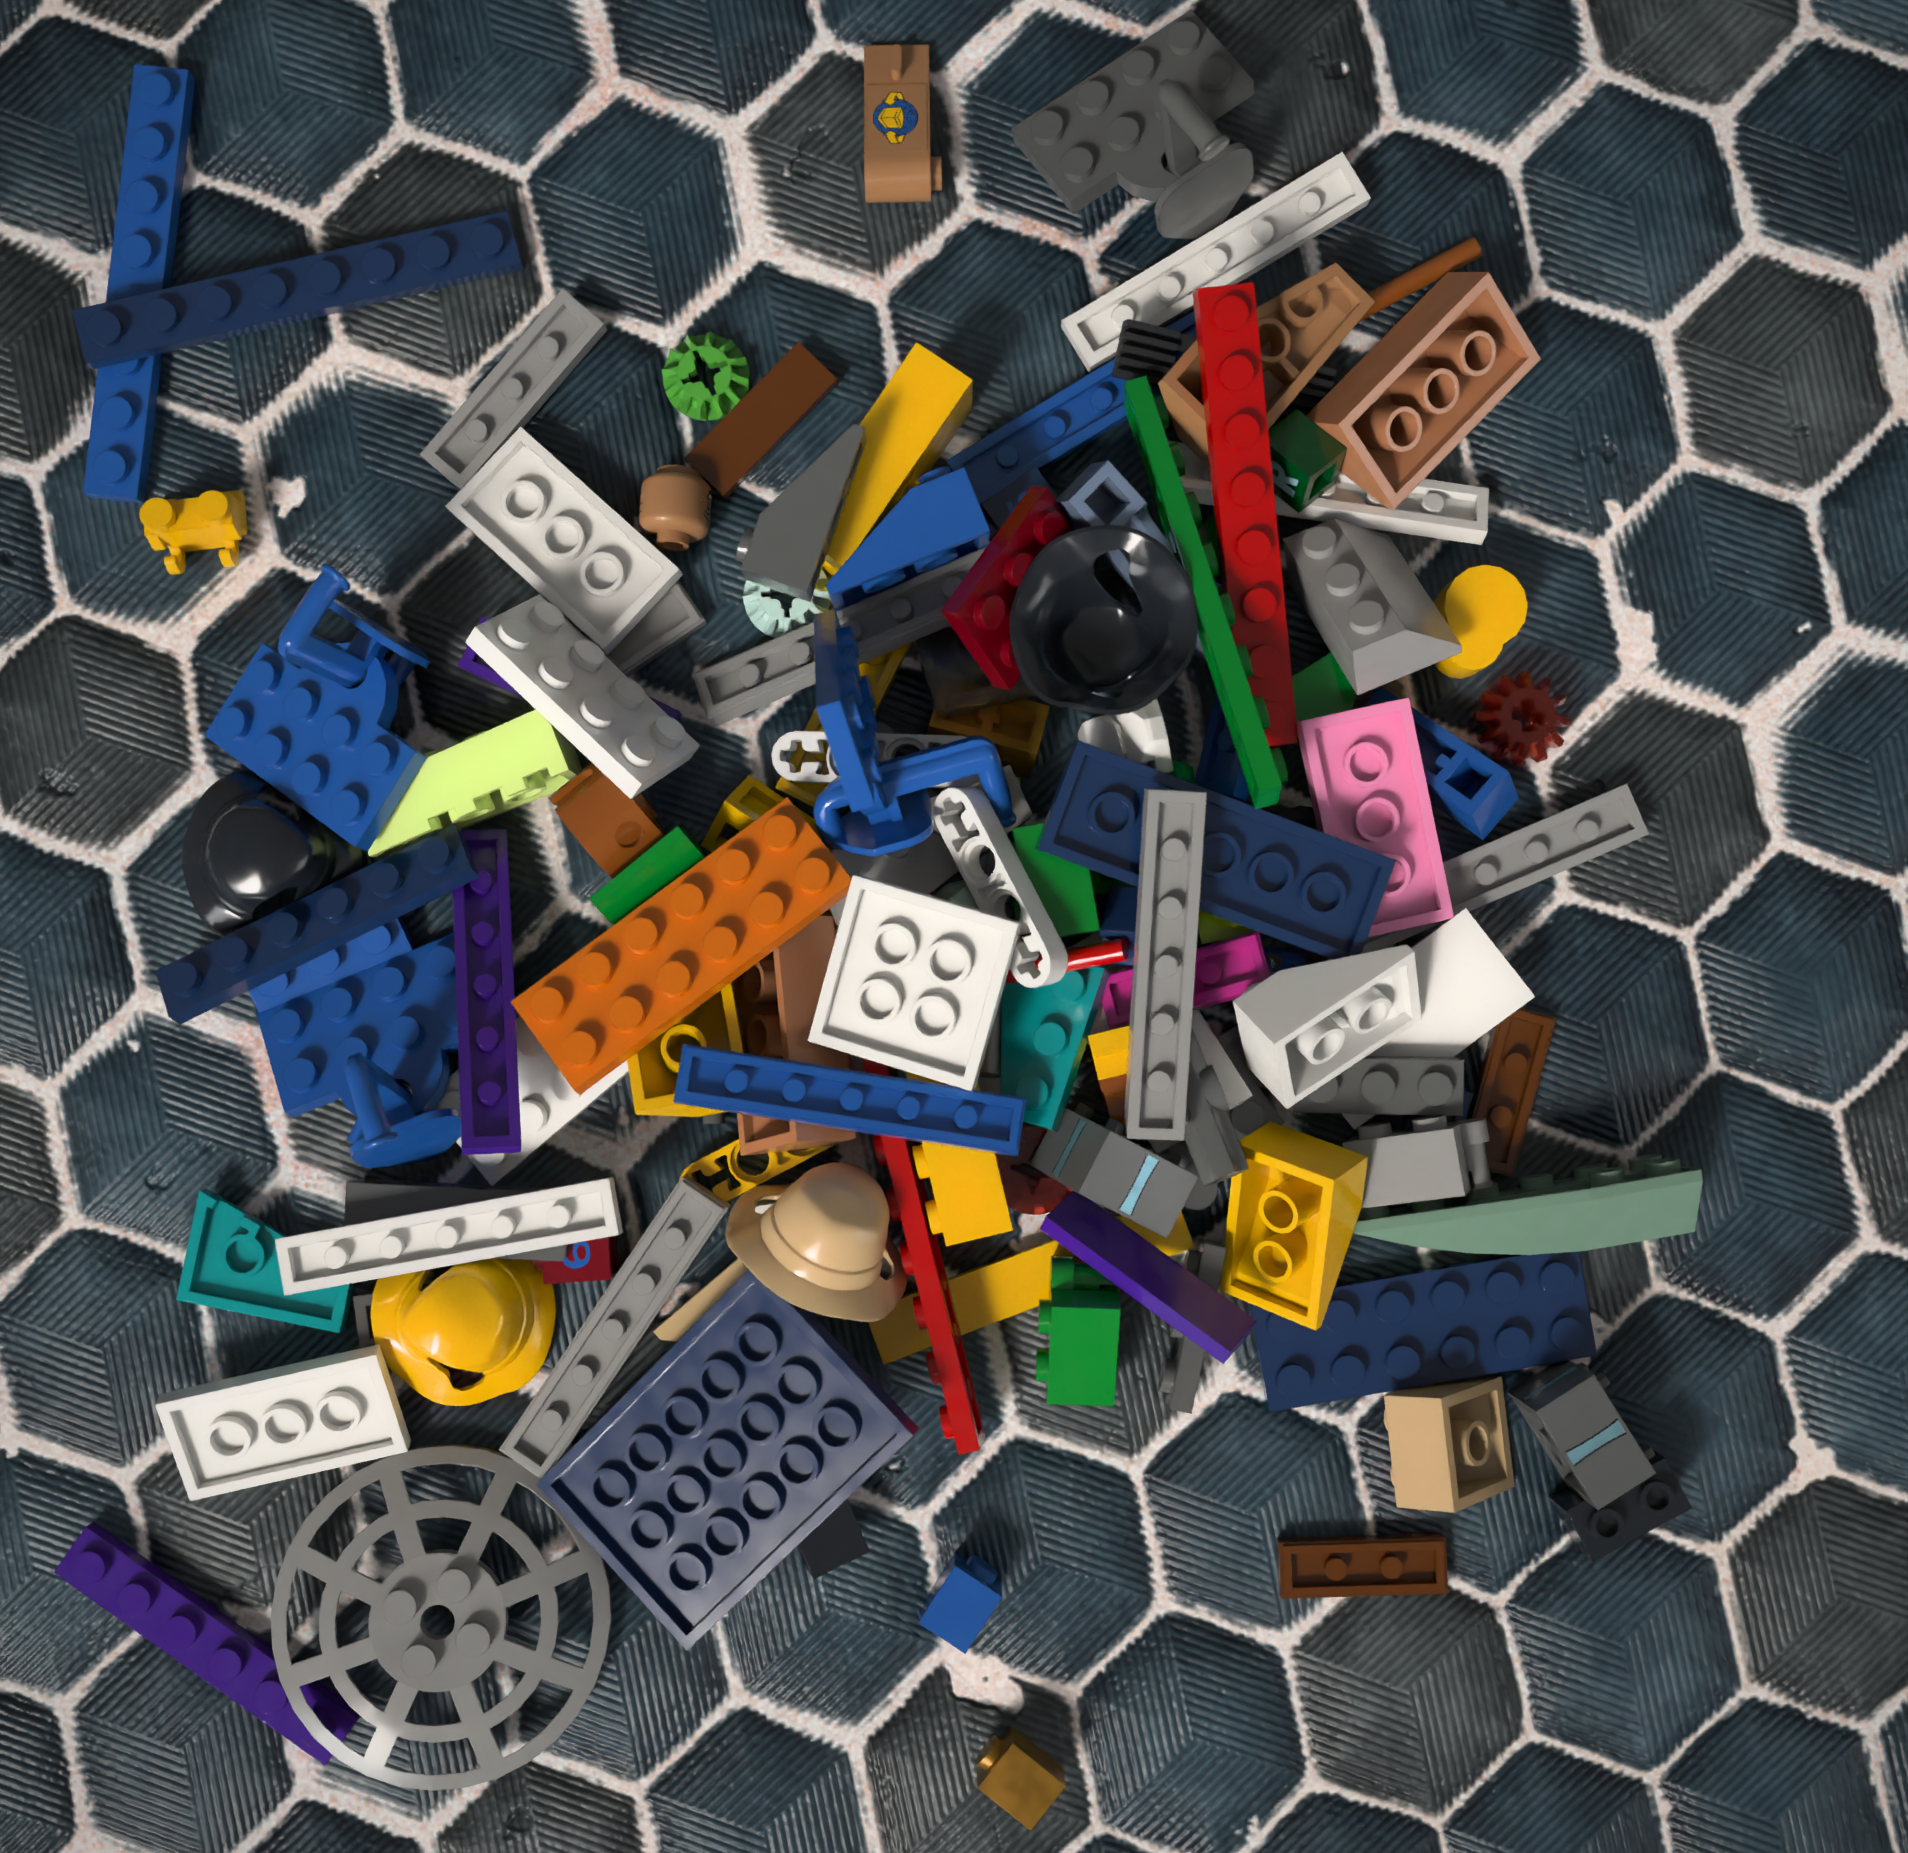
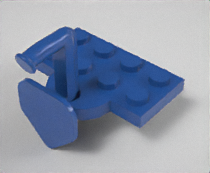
(322, 715)
(888, 796)
(365, 1044)

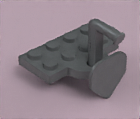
(1147, 115)

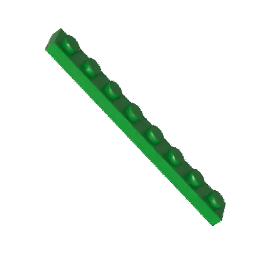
(1227, 662)

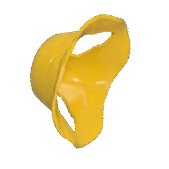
(473, 1318)

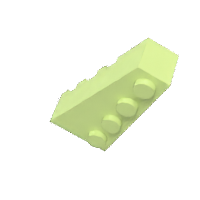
(480, 780)

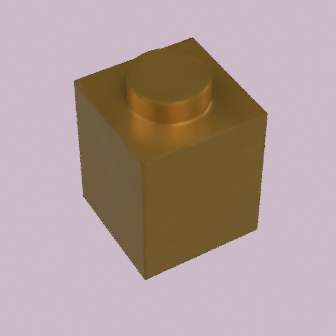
(1019, 1776)

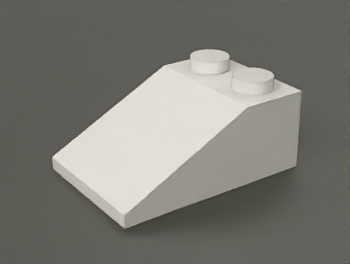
(1325, 1018)

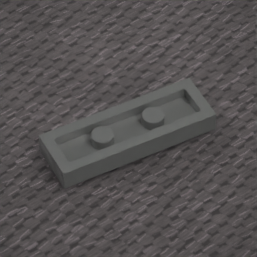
(1392, 1087)
(1181, 1374)

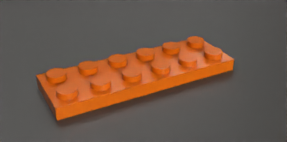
(682, 946)

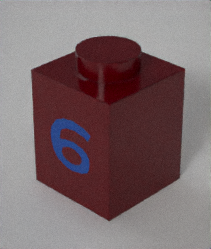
(584, 1262)

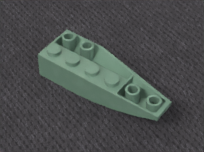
(1549, 1216)

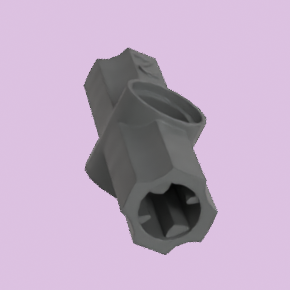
(1207, 1125)

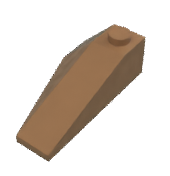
(1295, 340)

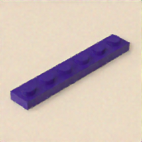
(484, 1001)
(198, 1636)

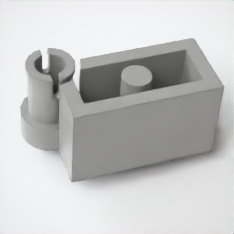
(1424, 1161)

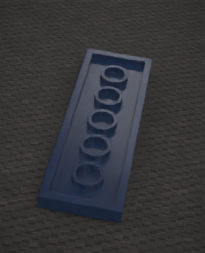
(1253, 862)
(1428, 1329)

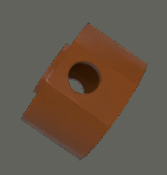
(606, 819)

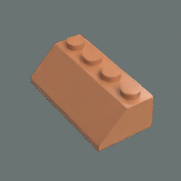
(1426, 385)
(775, 1019)

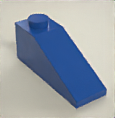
(1458, 776)

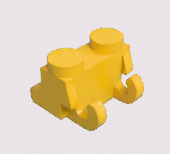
(195, 525)

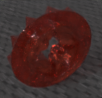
(1047, 1192)

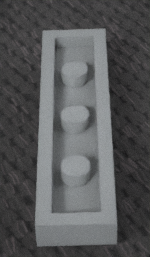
(514, 389)

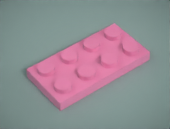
(1374, 794)

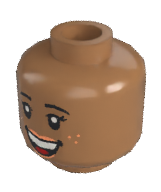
(675, 507)

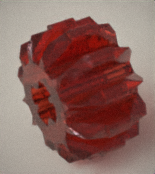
(1533, 705)

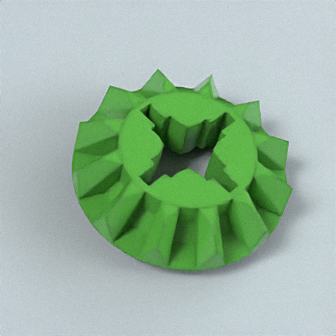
(695, 399)

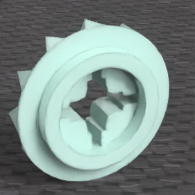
(768, 612)

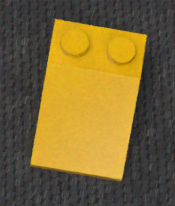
(1291, 1222)

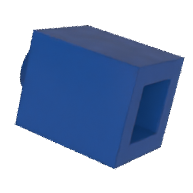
(961, 1601)

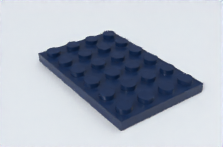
(726, 1456)

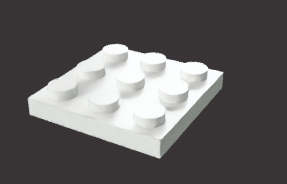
(914, 981)

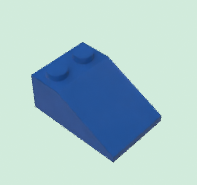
(922, 532)

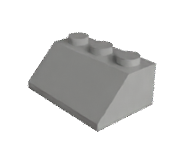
(1366, 603)

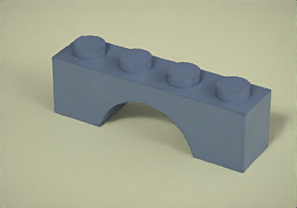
(1107, 498)

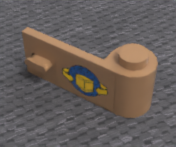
(898, 125)

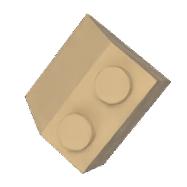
(1448, 1444)

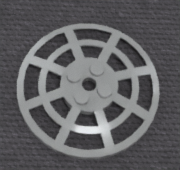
(438, 1578)

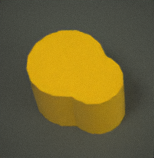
(1483, 611)

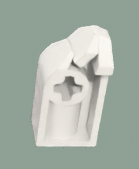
(1132, 735)

